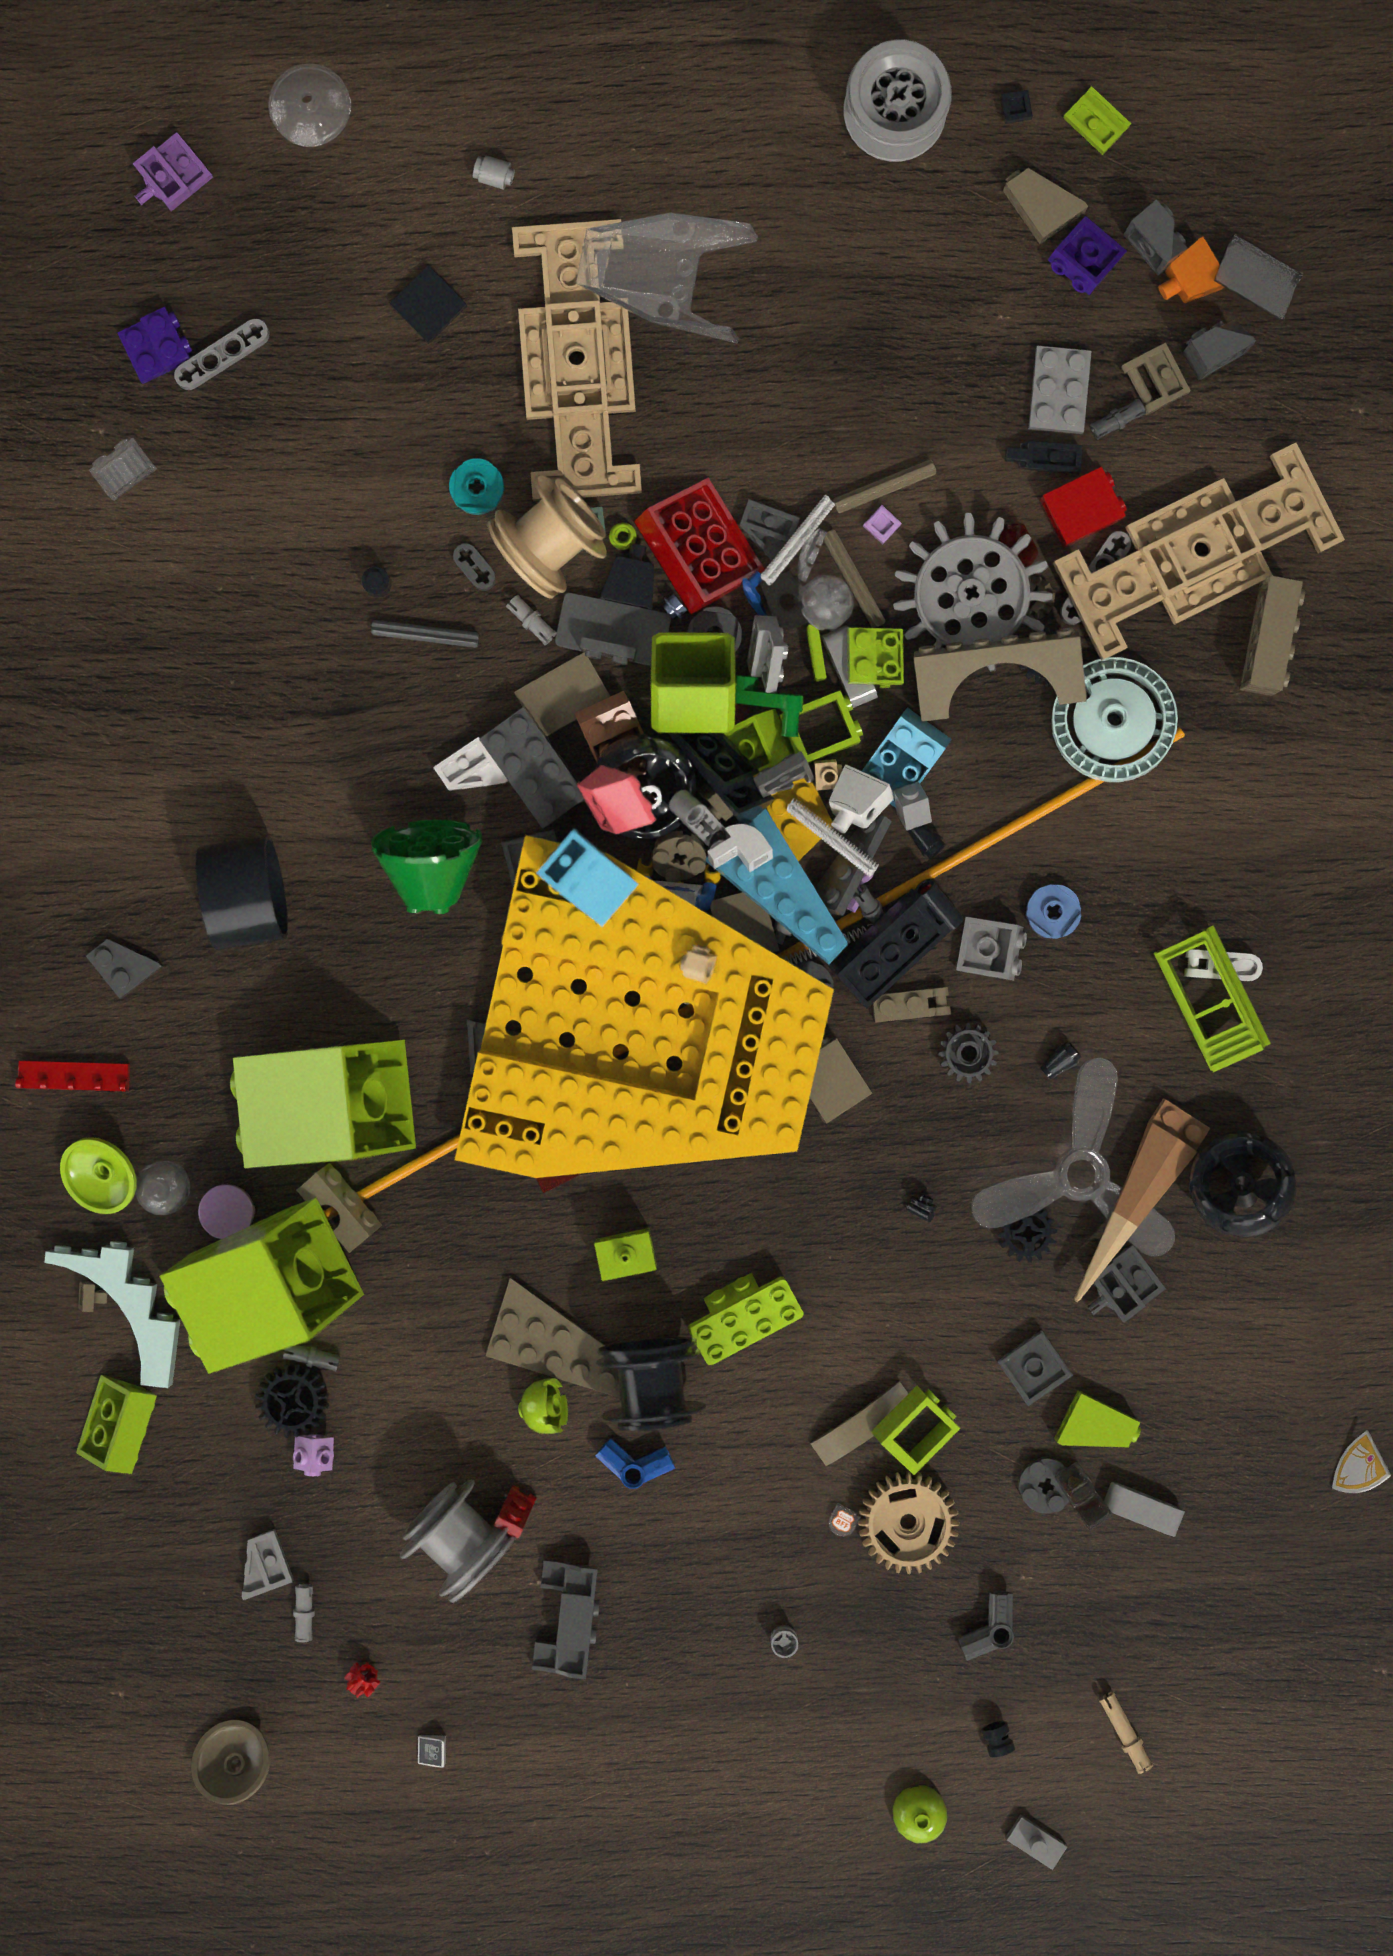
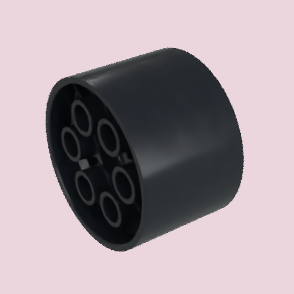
(241, 892)

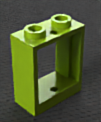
(852, 726)
(902, 1416)

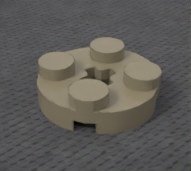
(678, 869)

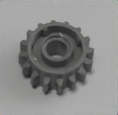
(981, 1060)

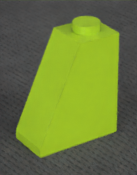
(1096, 1424)

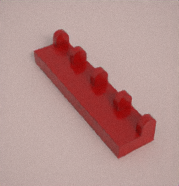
(73, 1076)

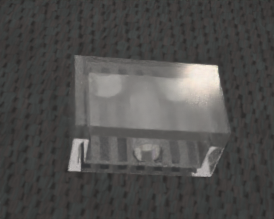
(122, 468)

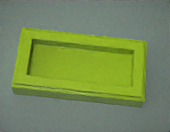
(816, 653)

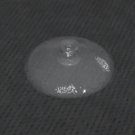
(313, 121)

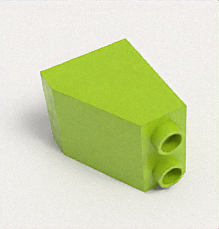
(323, 1104)
(262, 1287)

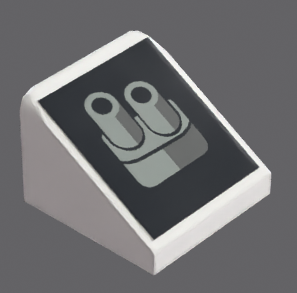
(432, 1750)

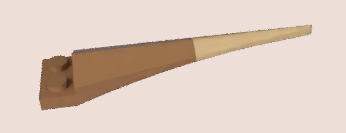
(1163, 1154)

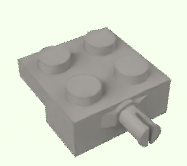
(767, 652)

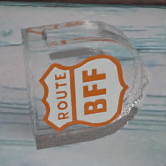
(843, 1520)

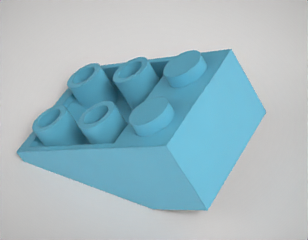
(907, 752)
(587, 878)

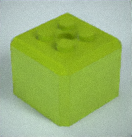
(693, 683)

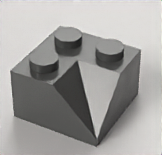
(1154, 236)
(1216, 347)

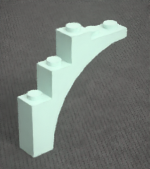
(112, 1271)

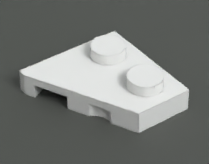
(470, 768)

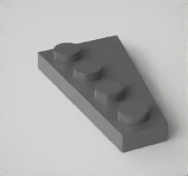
(842, 877)

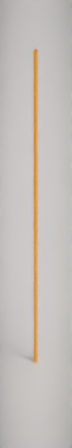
(842, 923)

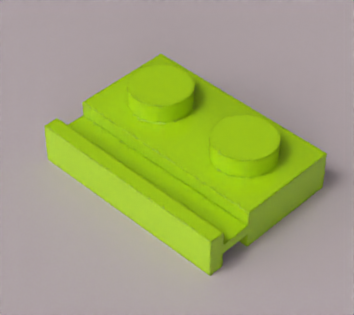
(1097, 120)

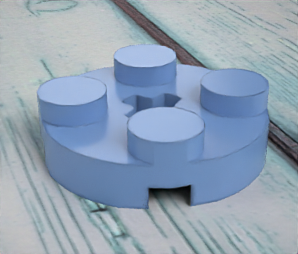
(1050, 896)

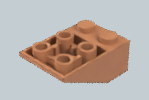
(608, 722)

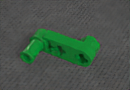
(791, 704)

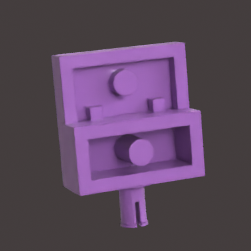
(171, 172)

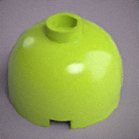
(543, 1407)
(920, 1814)

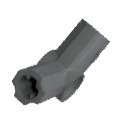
(999, 1616)

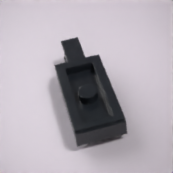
(1047, 457)

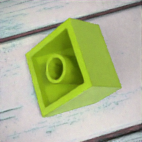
(761, 739)

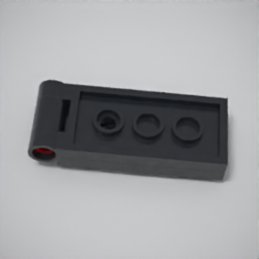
(896, 942)

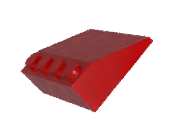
(698, 545)

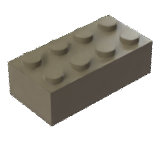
(1272, 635)

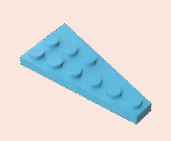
(786, 893)

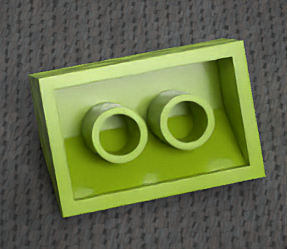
(116, 1425)

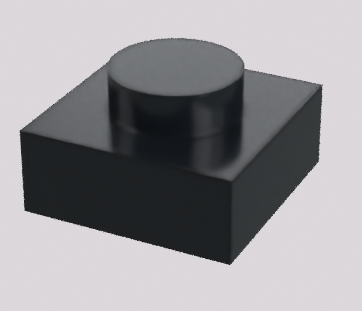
(1016, 106)

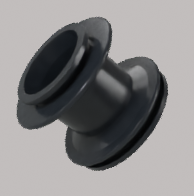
(651, 1382)

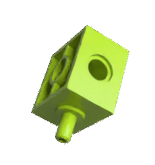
(625, 1254)

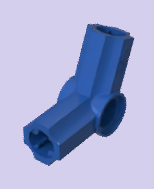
(619, 1461)

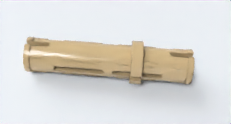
(1131, 1743)

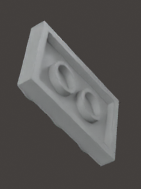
(1059, 389)

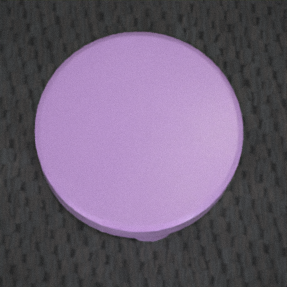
(226, 1210)

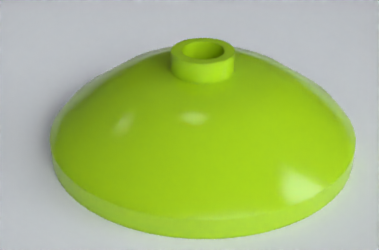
(98, 1175)

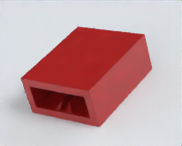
(1083, 507)

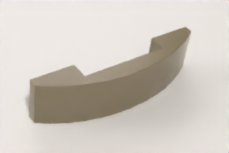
(857, 1428)

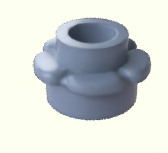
(674, 606)

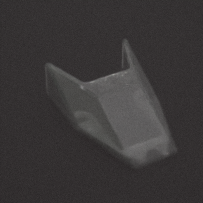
(654, 264)

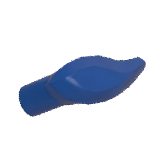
(752, 594)

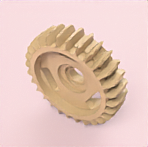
(912, 1542)

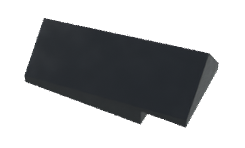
(725, 772)

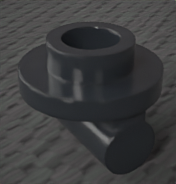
(922, 1207)

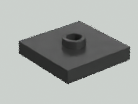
(1034, 1367)

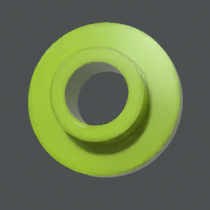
(622, 527)

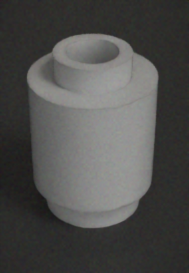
(493, 172)

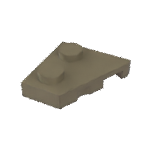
(717, 806)

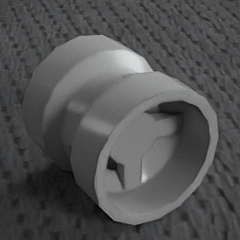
(787, 1645)

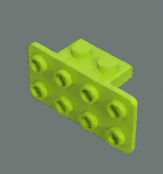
(743, 1316)

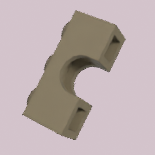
(355, 1218)

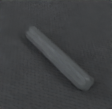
(425, 633)

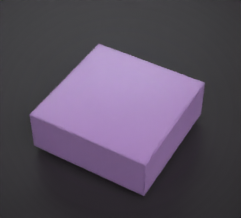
(882, 524)

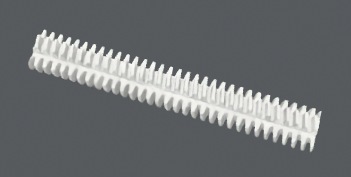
(797, 540)
(831, 837)

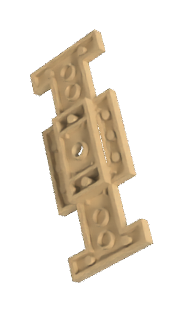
(575, 393)
(1167, 555)

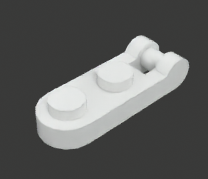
(1246, 965)

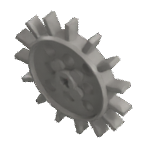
(975, 549)

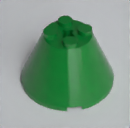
(428, 861)

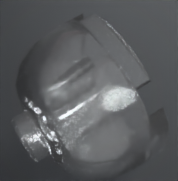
(826, 602)
(163, 1188)

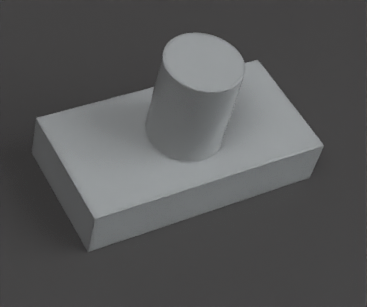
(1036, 1842)

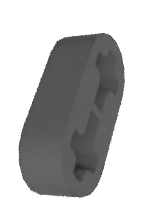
(479, 563)

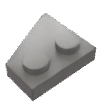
(265, 1565)

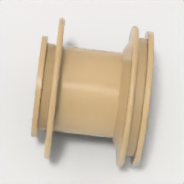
(548, 536)

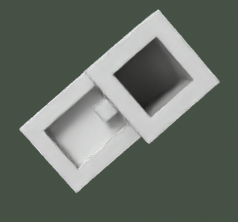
(744, 842)

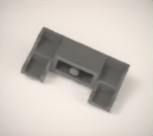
(575, 1628)

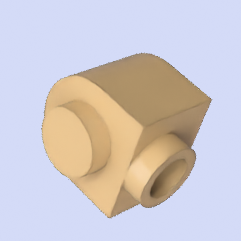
(826, 774)
(698, 964)

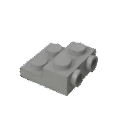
(991, 948)

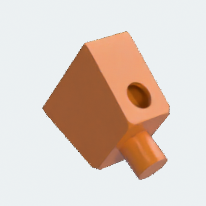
(1192, 274)

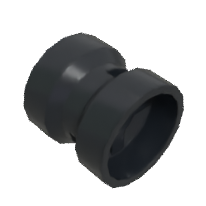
(998, 1739)

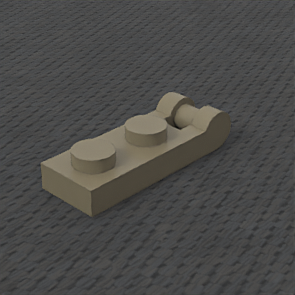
(910, 1005)

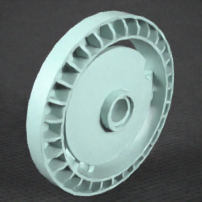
(1123, 740)

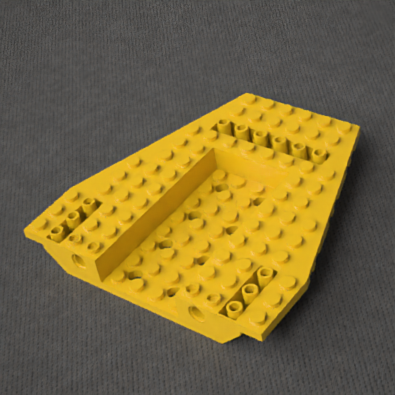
(583, 1110)

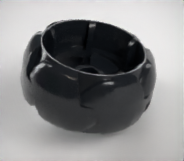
(659, 755)
(1276, 1193)

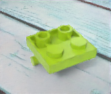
(875, 656)

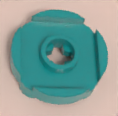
(465, 475)

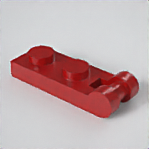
(515, 1511)

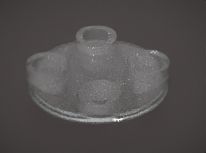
(809, 554)

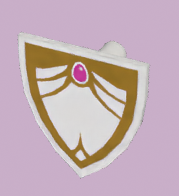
(1360, 1467)

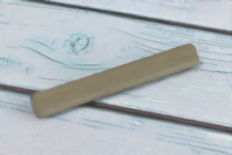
(884, 486)
(853, 579)

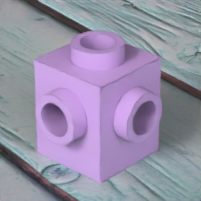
(313, 1454)

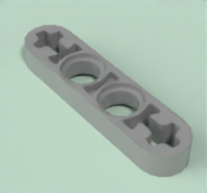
(224, 358)
(1107, 545)

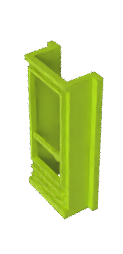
(1236, 1041)

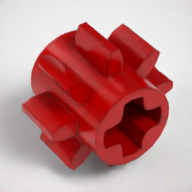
(362, 1679)

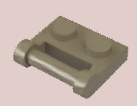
(1164, 375)

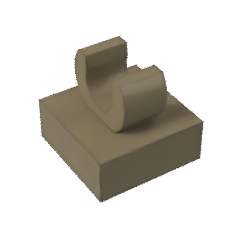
(89, 1296)

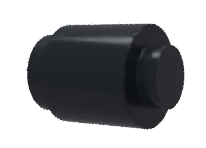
(376, 582)

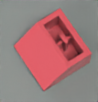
(616, 800)

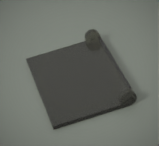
(1257, 277)

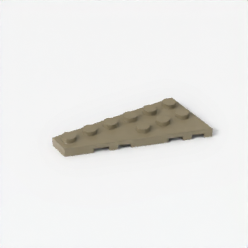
(548, 1342)

